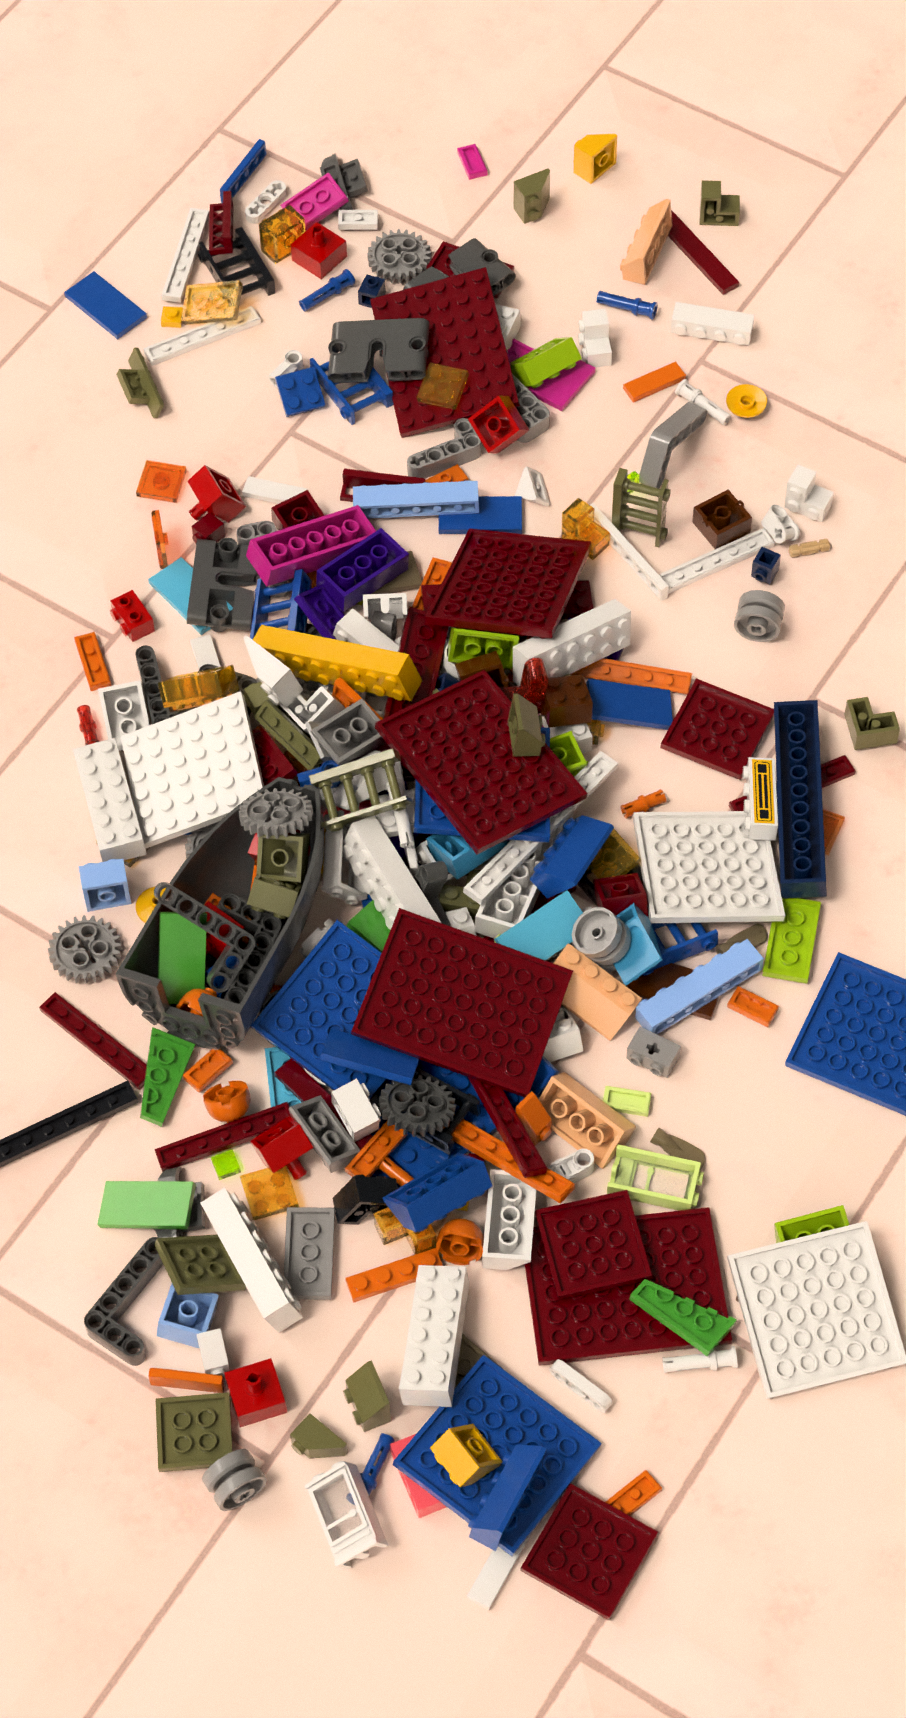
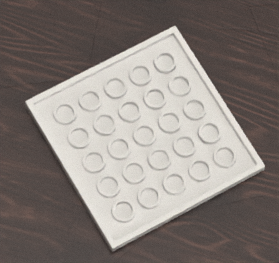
(192, 768)
(706, 868)
(816, 1310)

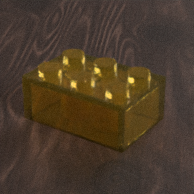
(198, 687)

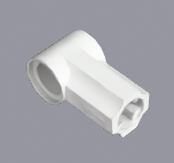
(292, 362)

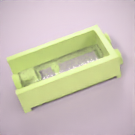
(656, 1178)

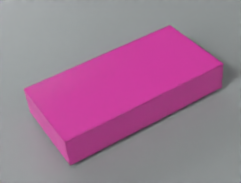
(472, 161)

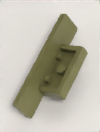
(139, 385)

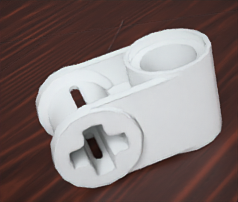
(780, 524)
(569, 1167)

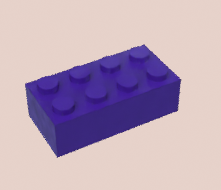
(363, 569)

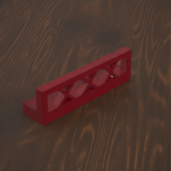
(226, 227)
(355, 478)

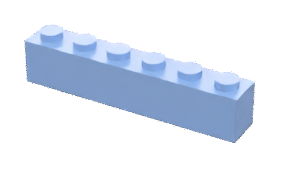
(417, 499)
(699, 987)

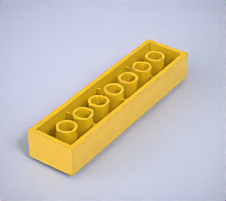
(328, 659)

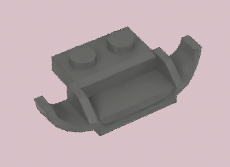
(347, 176)
(197, 1216)

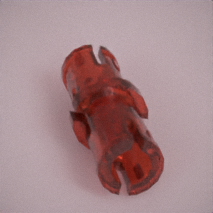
(87, 724)

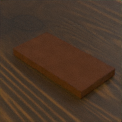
(648, 985)

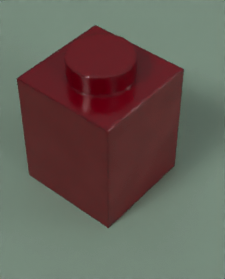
(208, 528)

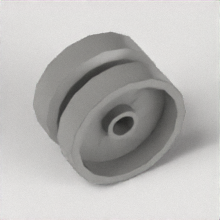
(759, 616)
(601, 936)
(234, 1479)

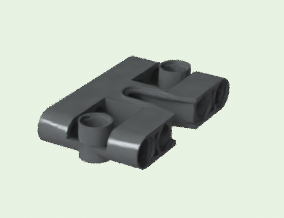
(467, 258)
(362, 339)
(215, 579)

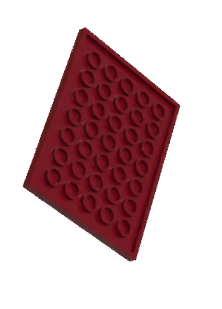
(461, 335)
(509, 583)
(465, 762)
(462, 1002)
(606, 1322)

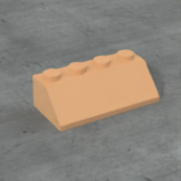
(647, 243)
(595, 993)
(584, 1118)

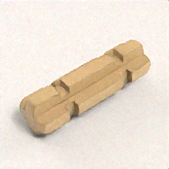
(809, 547)

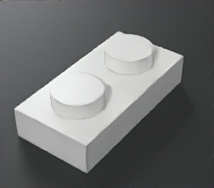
(358, 220)

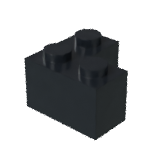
(362, 1197)

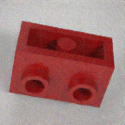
(132, 616)

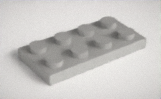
(309, 1252)

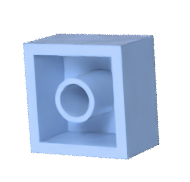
(104, 884)
(186, 1316)

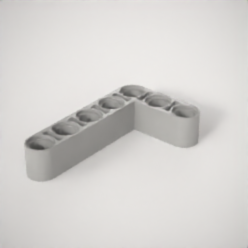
(665, 439)

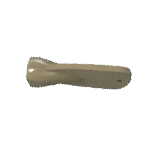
(755, 934)
(677, 1147)

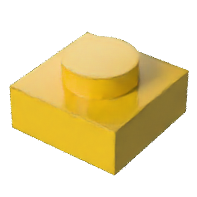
(171, 317)

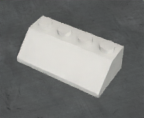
(508, 1222)

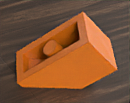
(534, 1118)

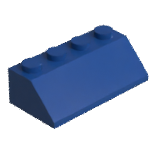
(570, 855)
(438, 1191)
(506, 1495)

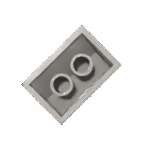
(325, 1133)

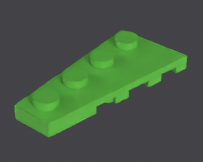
(164, 1070)
(693, 1323)

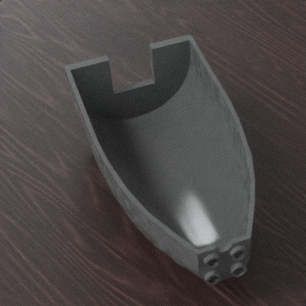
(221, 867)

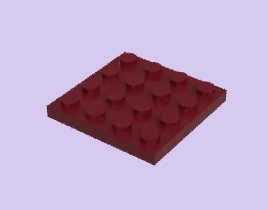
(717, 728)
(592, 1244)
(589, 1551)

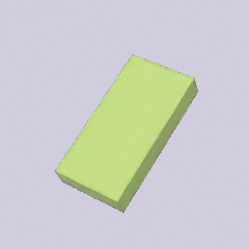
(627, 1100)

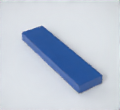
(244, 169)

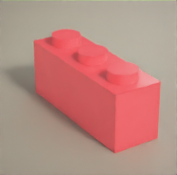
(422, 1501)

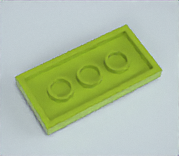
(792, 941)

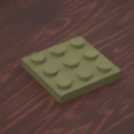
(198, 1264)
(193, 1431)

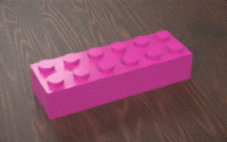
(307, 544)

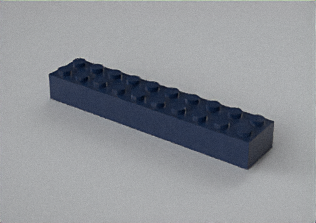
(799, 799)

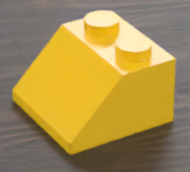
(594, 155)
(465, 1454)

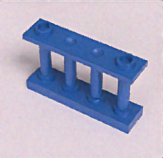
(381, 391)
(296, 619)
(703, 942)

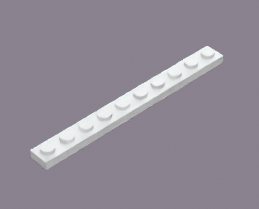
(517, 851)

